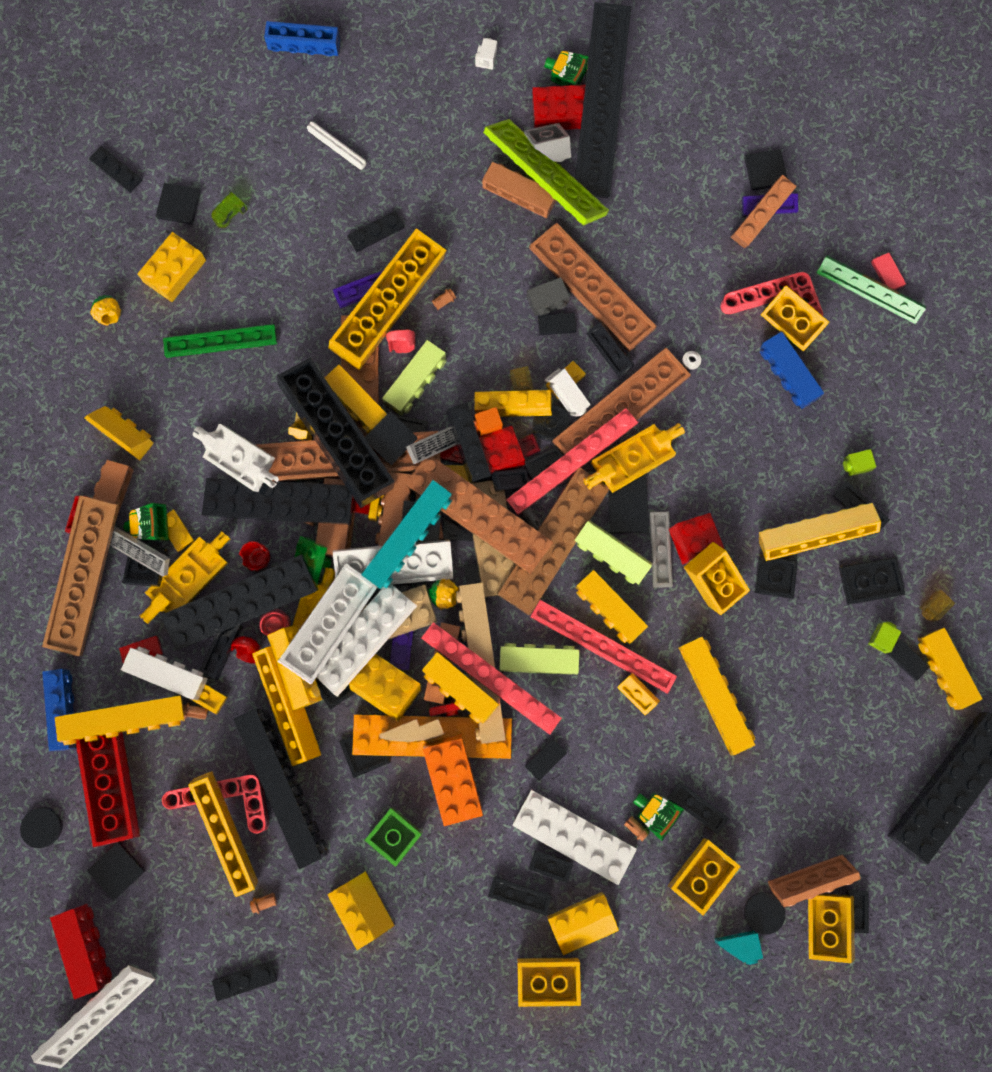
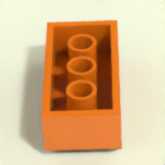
(452, 779)

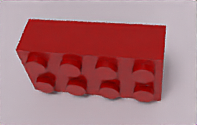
(558, 105)
(81, 950)

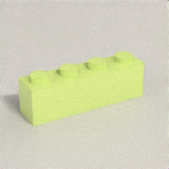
(414, 378)
(614, 552)
(539, 660)

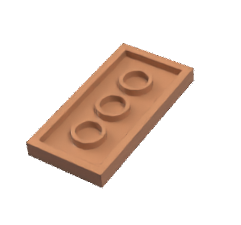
(814, 880)

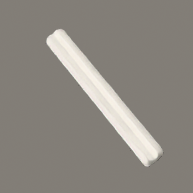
(336, 145)

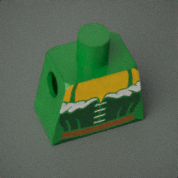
(568, 68)
(148, 522)
(657, 814)

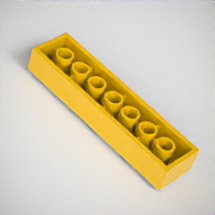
(387, 299)

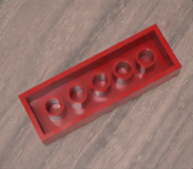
(107, 790)

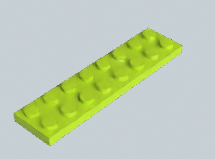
(546, 172)

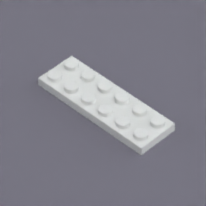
(428, 563)
(327, 624)
(365, 637)
(574, 837)
(93, 1017)

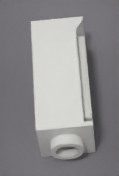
(568, 392)

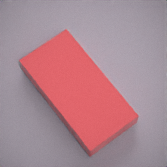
(888, 271)

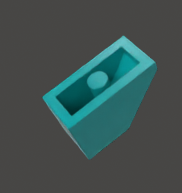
(743, 946)

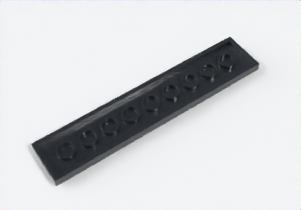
(602, 97)

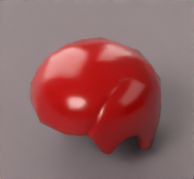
(255, 555)
(245, 648)

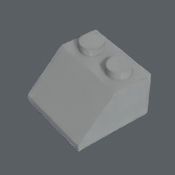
(550, 141)

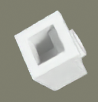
(486, 53)

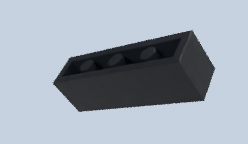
(468, 443)

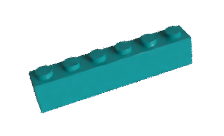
(407, 534)

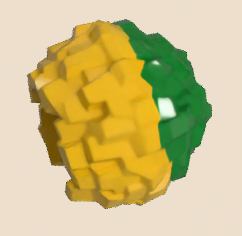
(105, 310)
(443, 594)

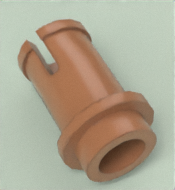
(443, 299)
(636, 828)
(263, 903)

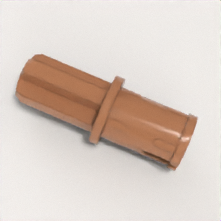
(194, 711)

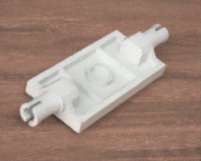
(237, 457)

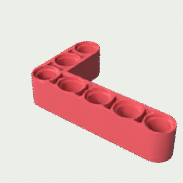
(772, 288)
(242, 789)

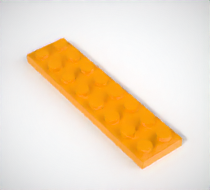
(368, 742)

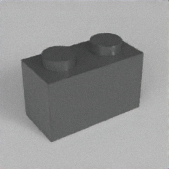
(548, 297)

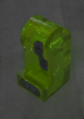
(227, 210)

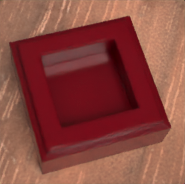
(529, 445)

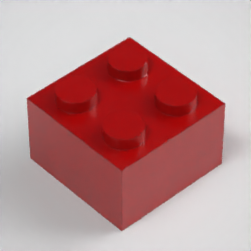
(502, 450)
(694, 536)

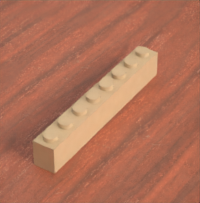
(479, 641)

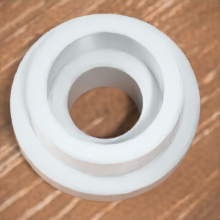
(691, 365)

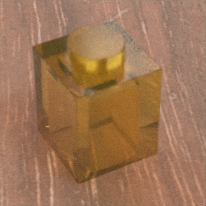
(521, 379)
(936, 606)

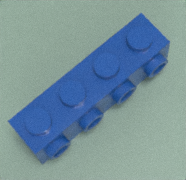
(302, 38)
(791, 370)
(58, 702)

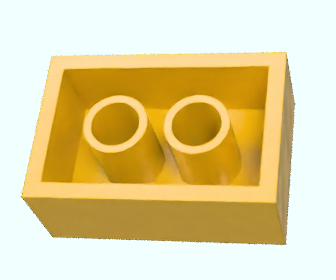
(172, 267)
(716, 578)
(385, 687)
(704, 876)
(831, 928)
(548, 982)

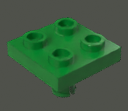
(314, 555)

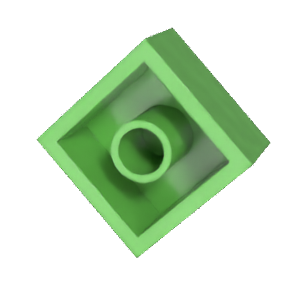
(393, 836)

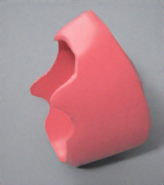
(401, 341)
(273, 621)

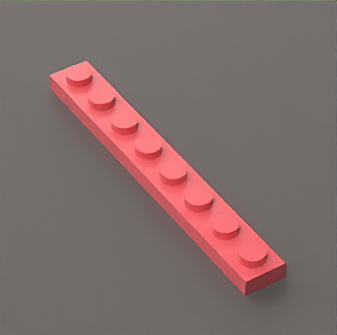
(571, 461)
(603, 646)
(491, 678)

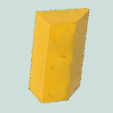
(795, 318)
(121, 431)
(361, 910)
(582, 923)

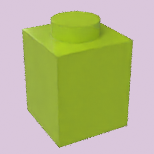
(859, 463)
(885, 637)

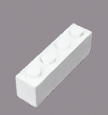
(164, 674)

